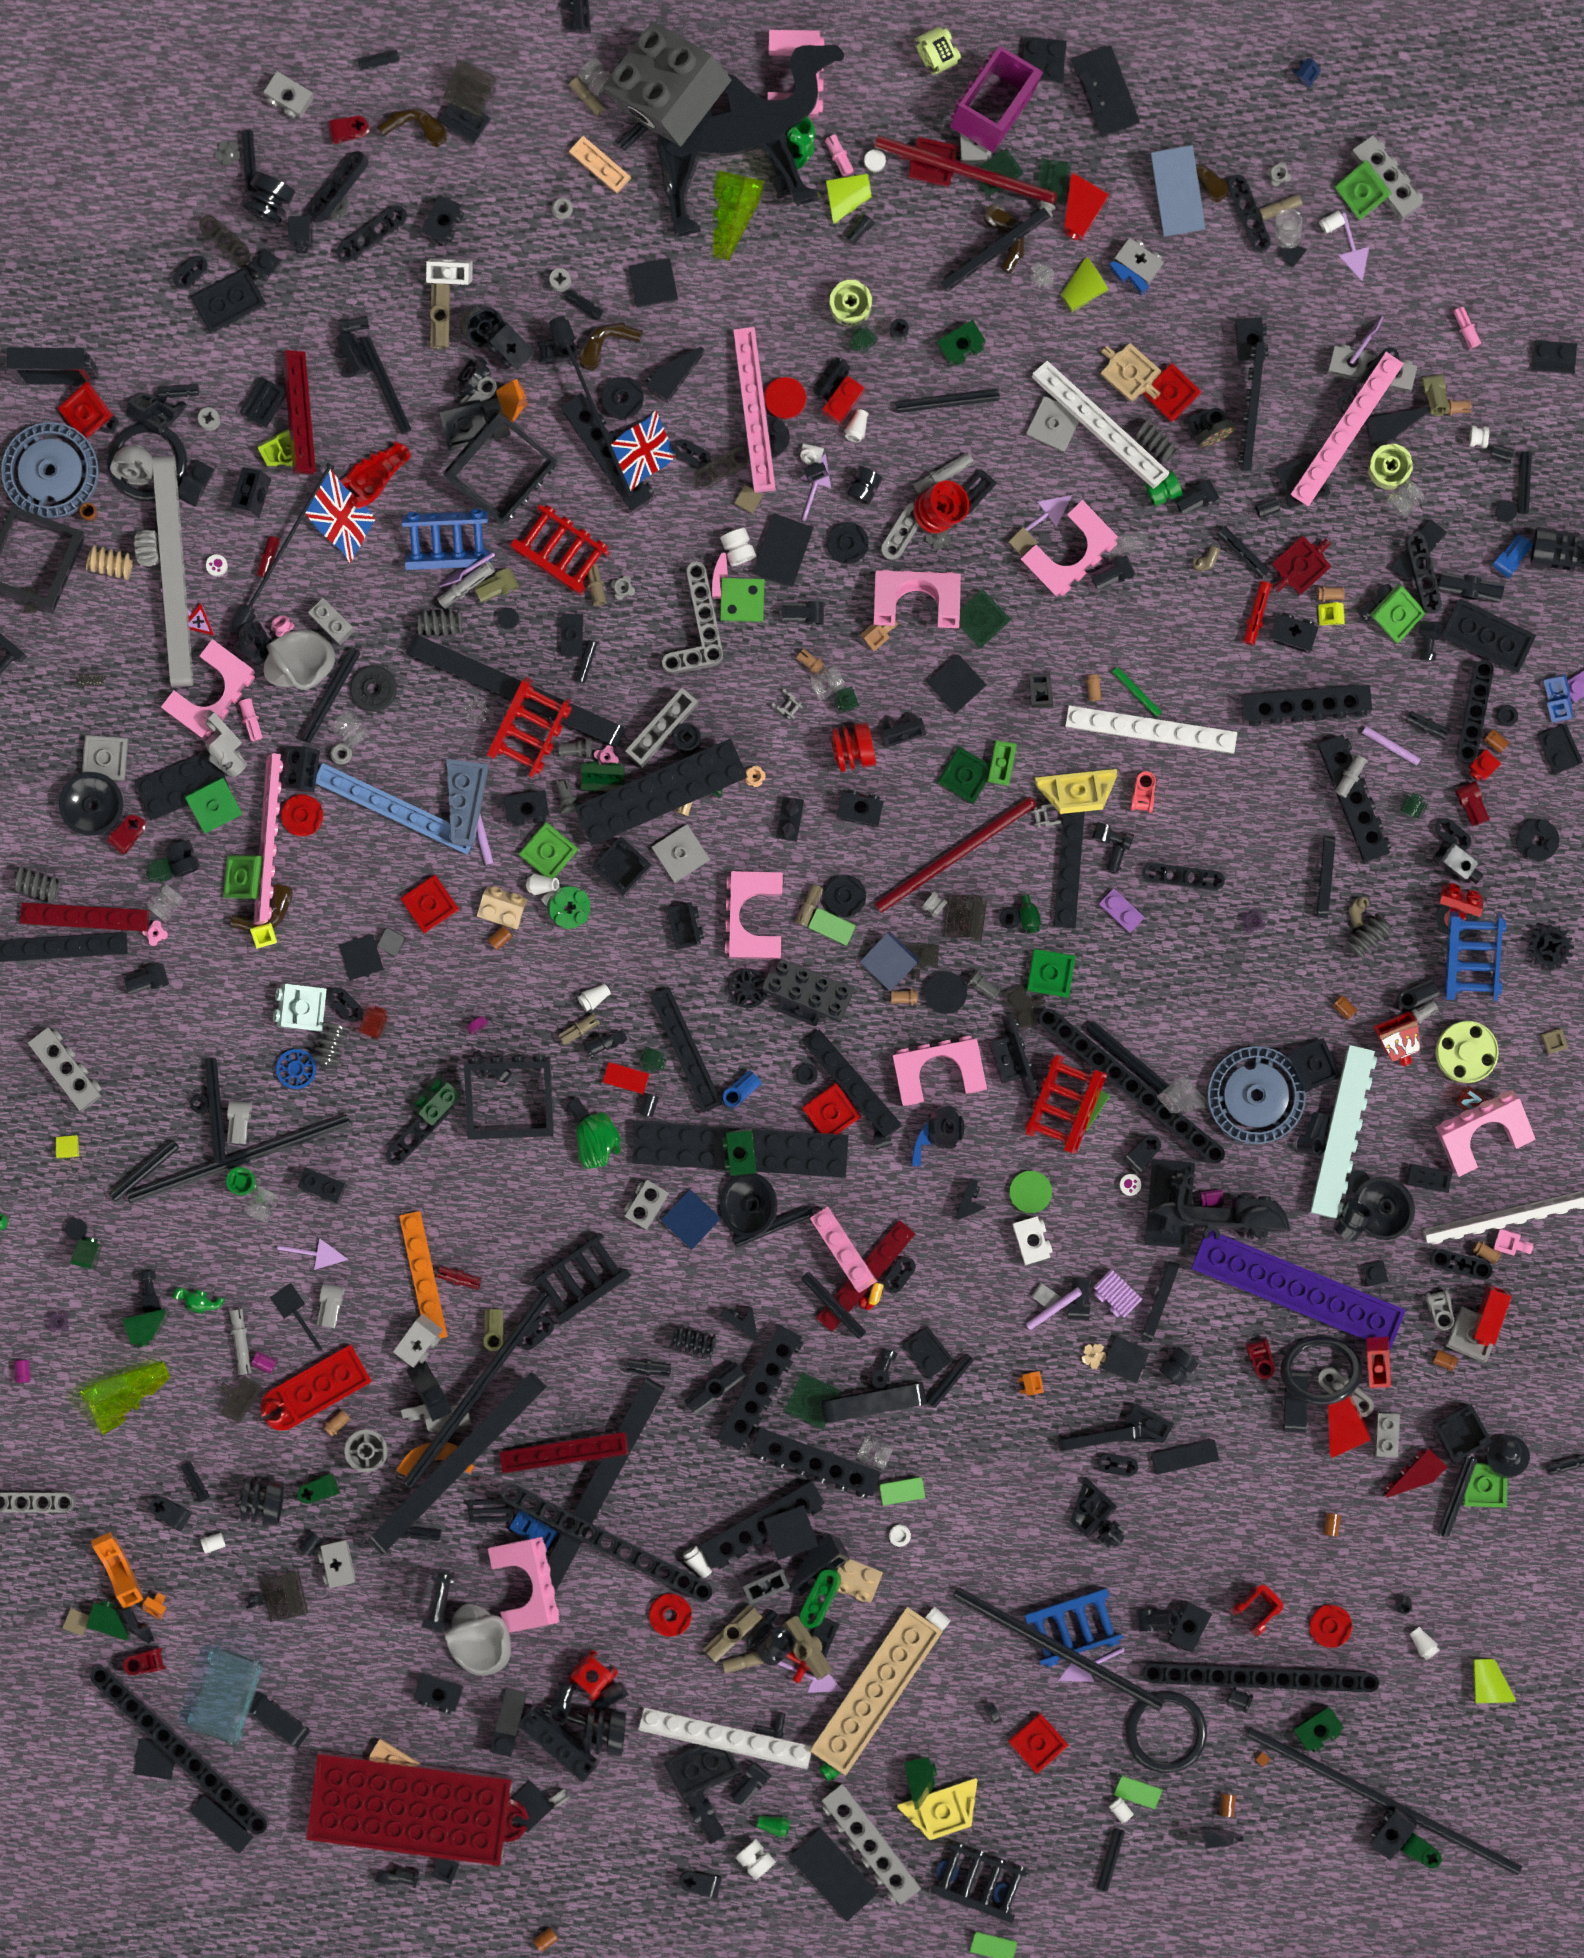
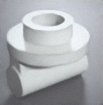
(811, 454)

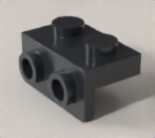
(684, 925)

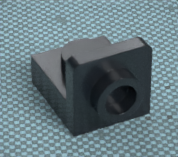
(264, 265)

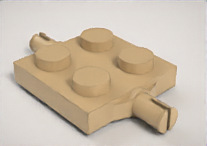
(1130, 372)

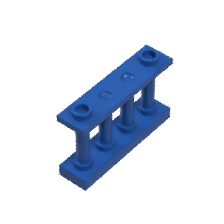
(438, 559)
(1456, 945)
(1078, 1606)

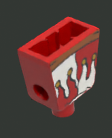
(1399, 1037)

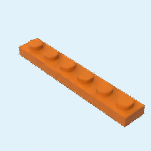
(422, 1269)

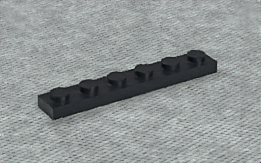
(988, 253)
(1252, 397)
(1069, 870)
(63, 947)
(686, 1050)
(852, 1084)

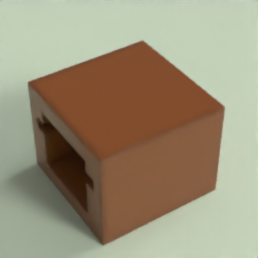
(1262, 1759)

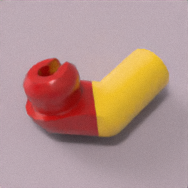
(874, 1298)

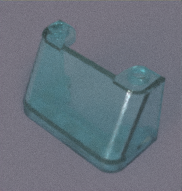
(226, 1695)

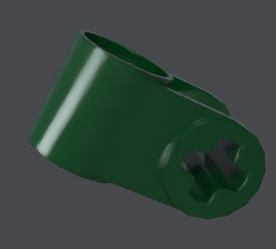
(322, 1489)
(1418, 1848)

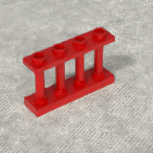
(558, 570)
(518, 710)
(1078, 1120)

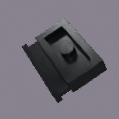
(464, 122)
(1554, 357)
(263, 402)
(1560, 749)
(928, 1352)

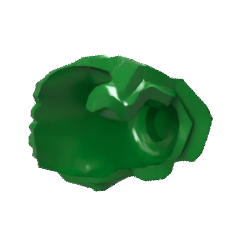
(801, 141)
(596, 1139)

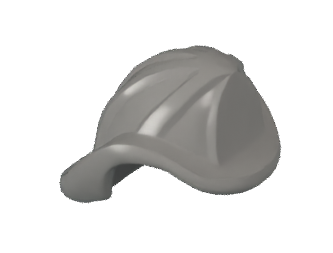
(299, 659)
(478, 1640)

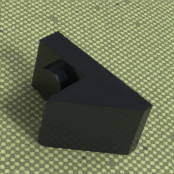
(195, 483)
(1040, 690)
(968, 1207)
(746, 1326)

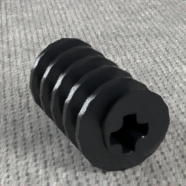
(693, 1341)

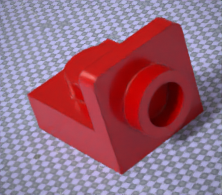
(1484, 766)

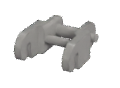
(783, 710)
(1043, 809)

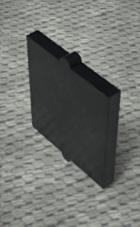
(361, 957)
(1126, 1359)
(153, 1761)
(535, 1803)

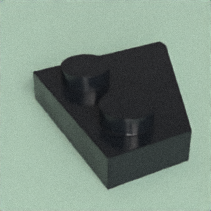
(1152, 1426)

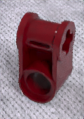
(344, 129)
(124, 837)
(1260, 1357)
(146, 1662)

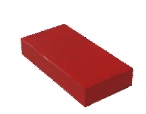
(626, 1078)

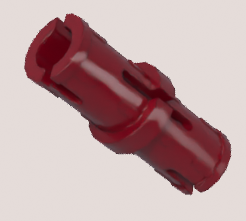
(459, 1277)

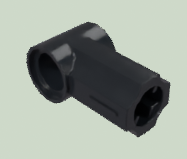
(1199, 496)
(1115, 572)
(807, 612)
(150, 978)
(1418, 995)
(1313, 1141)
(1080, 1307)
(1157, 1619)
(753, 1780)

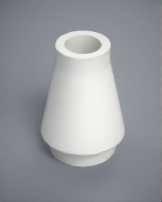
(856, 428)
(541, 884)
(593, 997)
(696, 1560)
(1425, 1645)

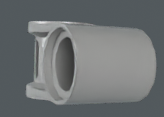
(1440, 1308)

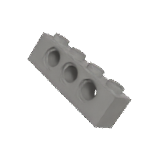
(1401, 207)
(1339, 368)
(661, 727)
(41, 1046)

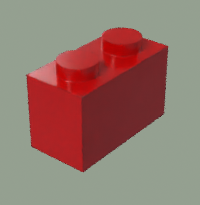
(843, 400)
(1378, 1362)

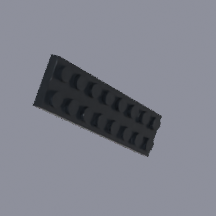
(661, 792)

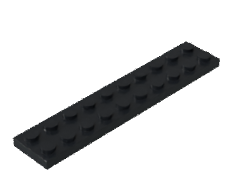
(774, 1149)

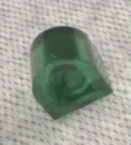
(862, 340)
(846, 700)
(1414, 805)
(160, 871)
(652, 1059)

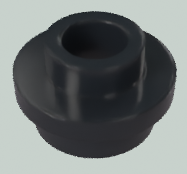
(1004, 918)

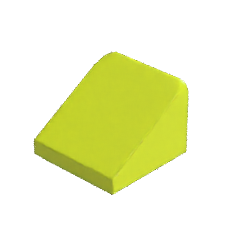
(1331, 614)
(263, 935)
(67, 1147)

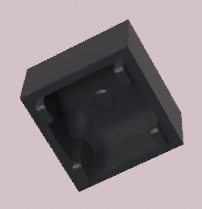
(622, 867)
(1461, 1433)

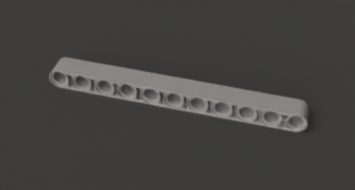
(172, 571)

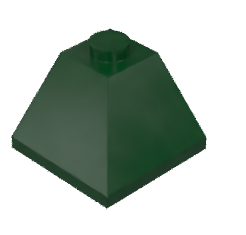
(145, 1327)

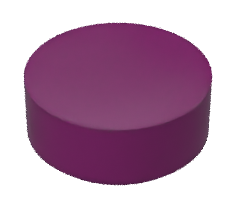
(477, 1024)

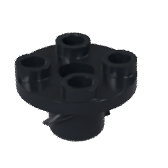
(252, 643)
(1508, 1456)

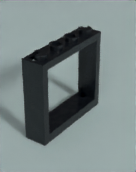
(51, 366)
(475, 444)
(47, 604)
(515, 1130)
(558, 1744)

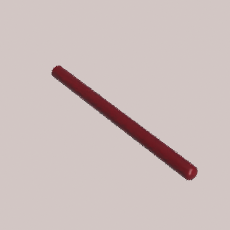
(965, 169)
(955, 854)

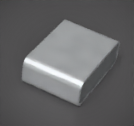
(1045, 1296)

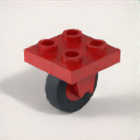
(1456, 899)

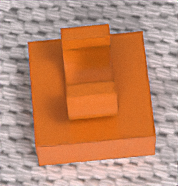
(1032, 1383)
(155, 1606)

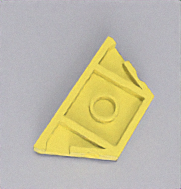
(1078, 790)
(944, 1810)

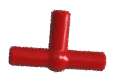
(801, 1669)

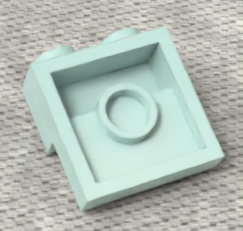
(300, 1007)

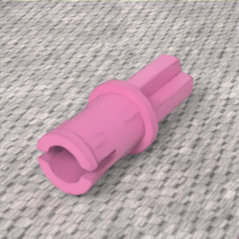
(839, 156)
(1467, 328)
(250, 719)

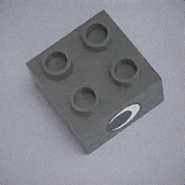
(666, 83)

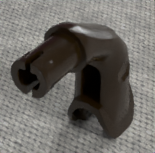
(433, 130)
(1216, 187)
(998, 217)
(590, 354)
(280, 902)

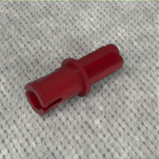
(268, 555)

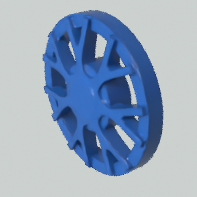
(296, 1069)

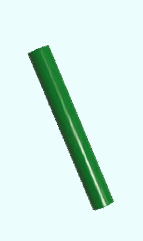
(1132, 687)

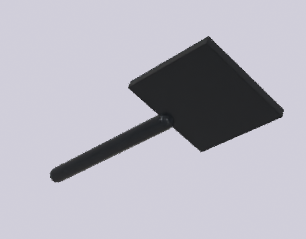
(288, 1302)

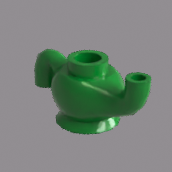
(197, 1301)

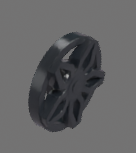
(747, 988)

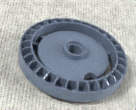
(40, 457)
(1243, 1107)

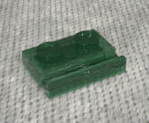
(1002, 164)
(1055, 177)

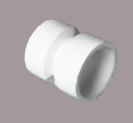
(738, 546)
(755, 1859)

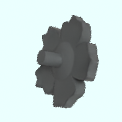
(227, 153)
(341, 209)
(939, 540)

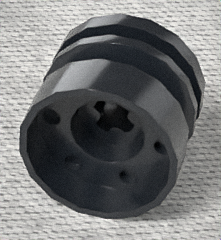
(266, 201)
(262, 1501)
(605, 1732)

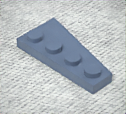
(466, 794)

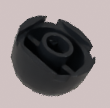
(477, 323)

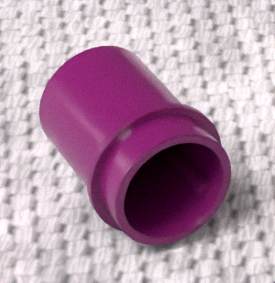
(1212, 1198)
(264, 1362)
(22, 1371)

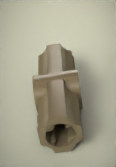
(440, 303)
(722, 1643)
(808, 1648)

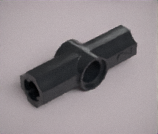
(1471, 587)
(727, 1379)
(705, 1817)

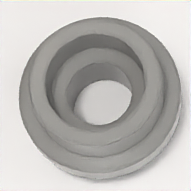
(559, 202)
(338, 747)

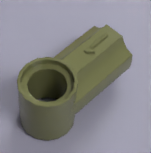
(1435, 391)
(499, 584)
(494, 1327)

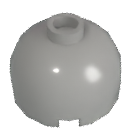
(133, 464)
(366, 1450)

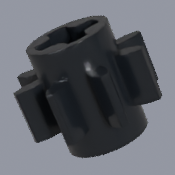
(1111, 1534)

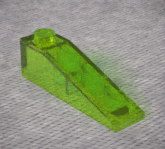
(737, 202)
(115, 1396)

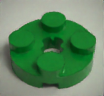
(577, 915)

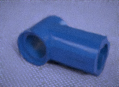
(1509, 560)
(742, 1088)

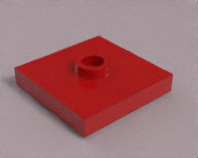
(1175, 392)
(85, 410)
(429, 904)
(831, 1110)
(1038, 1743)

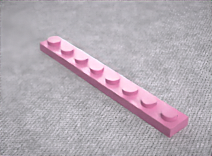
(754, 409)
(1347, 428)
(268, 830)

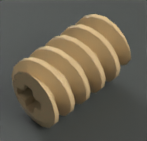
(108, 562)

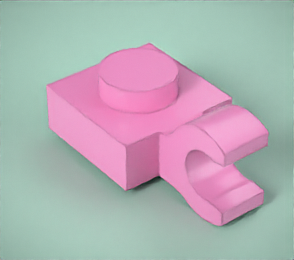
(1510, 1242)

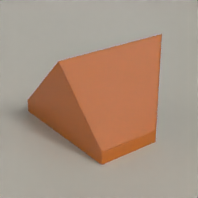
(512, 399)

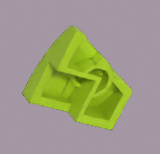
(847, 194)
(1083, 286)
(277, 449)
(1490, 1683)

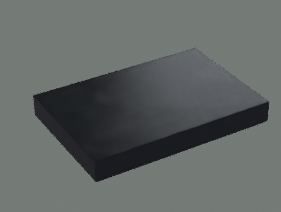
(228, 300)
(783, 550)
(700, 1769)

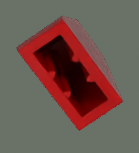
(1082, 207)
(1491, 1315)
(1346, 1427)

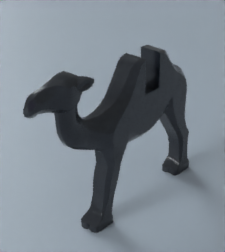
(747, 126)

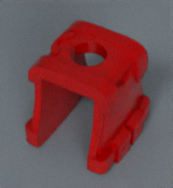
(1273, 1600)
(590, 1663)

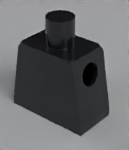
(1450, 859)

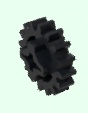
(1555, 956)

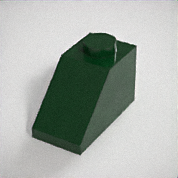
(86, 1253)
(107, 1620)
(920, 1779)

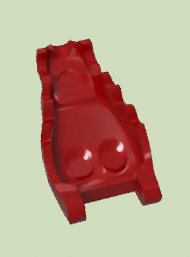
(372, 474)

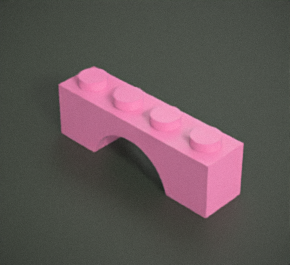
(843, 1249)

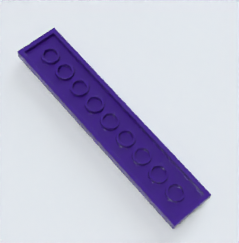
(1297, 1288)

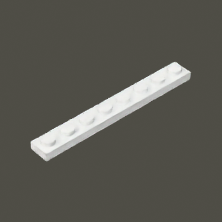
(1100, 424)
(1151, 729)
(1500, 1218)
(725, 1738)

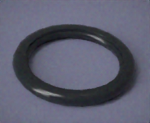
(129, 432)
(1356, 1370)
(1167, 1767)

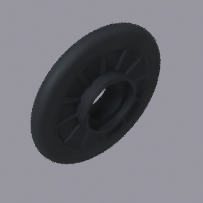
(370, 675)

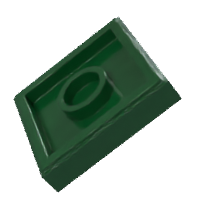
(965, 775)

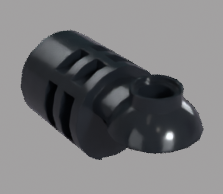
(1557, 549)

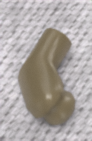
(1206, 562)
(1357, 909)

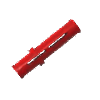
(1254, 621)

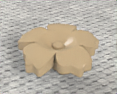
(1093, 1355)

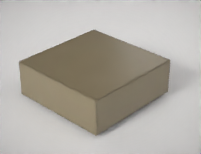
(748, 499)
(1022, 541)
(1554, 1041)
(76, 1622)

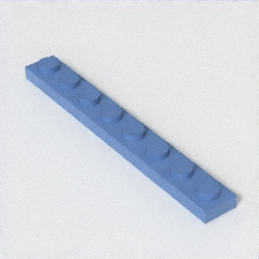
(387, 806)

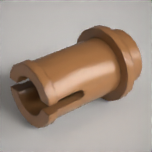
(1459, 406)
(1330, 593)
(810, 661)
(1093, 686)
(904, 997)
(1486, 1252)
(336, 1423)

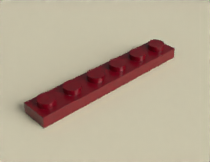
(299, 412)
(84, 917)
(877, 1263)
(564, 1453)

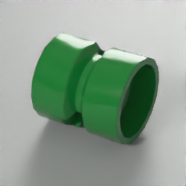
(1167, 488)
(241, 1181)

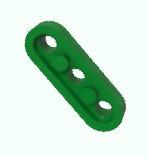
(814, 1603)

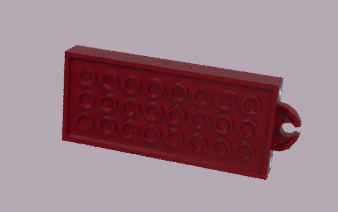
(413, 1808)

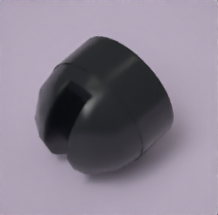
(1401, 1608)

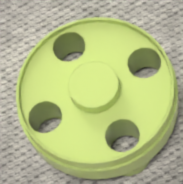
(1466, 1052)

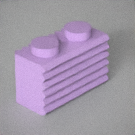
(1116, 1293)

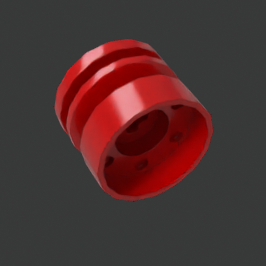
(941, 507)
(853, 747)

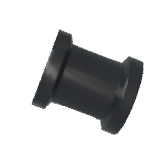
(903, 324)
(1239, 1699)

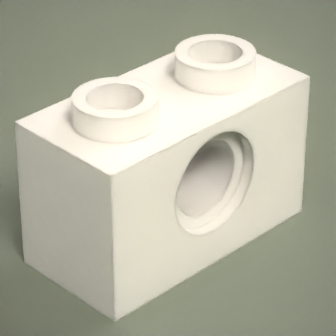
(449, 271)
(1029, 1253)

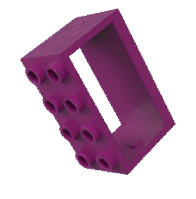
(1014, 71)

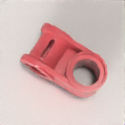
(1143, 794)

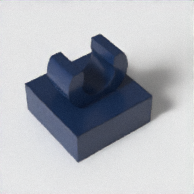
(1308, 71)

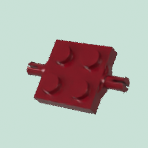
(927, 173)
(1301, 565)

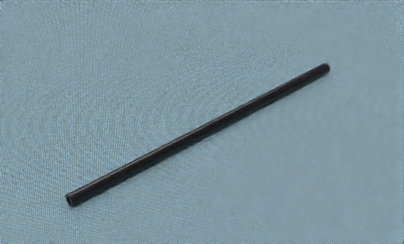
(1383, 1800)

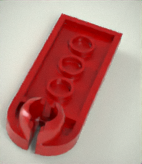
(315, 1389)

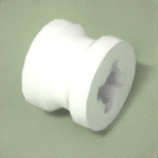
(1479, 436)

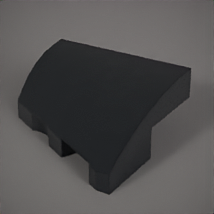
(153, 411)
(1087, 1516)
(1219, 1837)

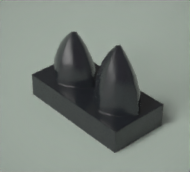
(580, 19)
(349, 348)
(895, 734)
(790, 819)

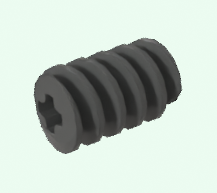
(1156, 441)
(440, 622)
(37, 885)
(1369, 936)
(330, 1045)

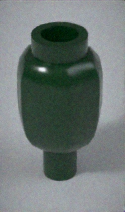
(1029, 915)

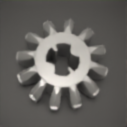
(147, 548)

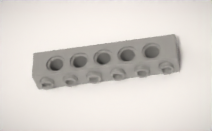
(908, 1886)

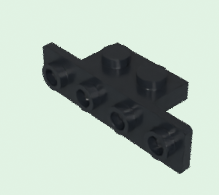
(1011, 1058)

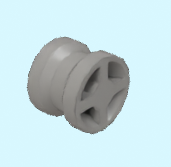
(560, 284)
(211, 422)
(934, 905)

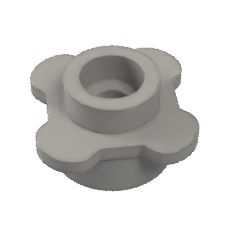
(1280, 168)
(617, 584)

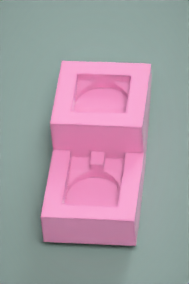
(720, 571)

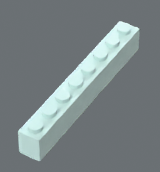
(1342, 1132)

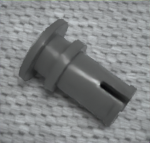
(580, 748)
(566, 797)
(983, 984)

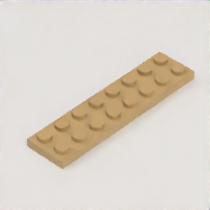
(876, 1691)

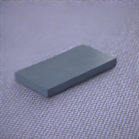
(1177, 190)

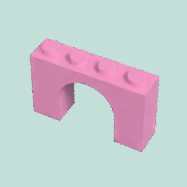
(783, 44)
(1099, 539)
(894, 584)
(236, 676)
(744, 886)
(963, 1053)
(1457, 1132)
(532, 1558)

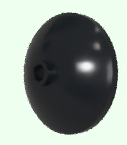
(78, 795)
(738, 1205)
(1386, 1222)

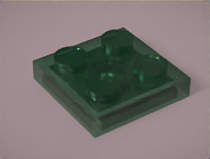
(982, 619)
(807, 1399)

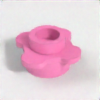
(281, 625)
(608, 751)
(161, 934)

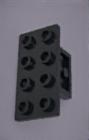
(1106, 91)
(806, 993)

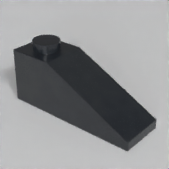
(672, 375)
(1388, 427)
(429, 1391)
(827, 1555)
(508, 1719)

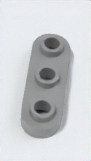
(896, 540)
(1340, 1382)

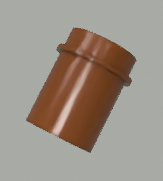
(85, 506)
(1496, 741)
(500, 937)
(1344, 1007)
(1445, 1360)
(1332, 1524)
(1227, 1805)
(545, 1939)

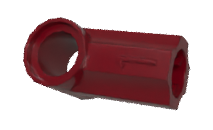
(1471, 799)

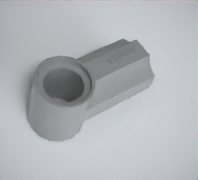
(480, 394)
(238, 1121)
(330, 1301)

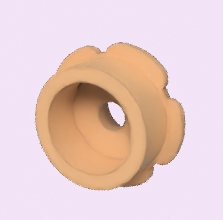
(755, 781)

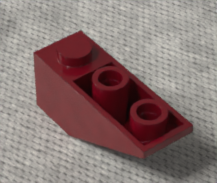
(1422, 1472)

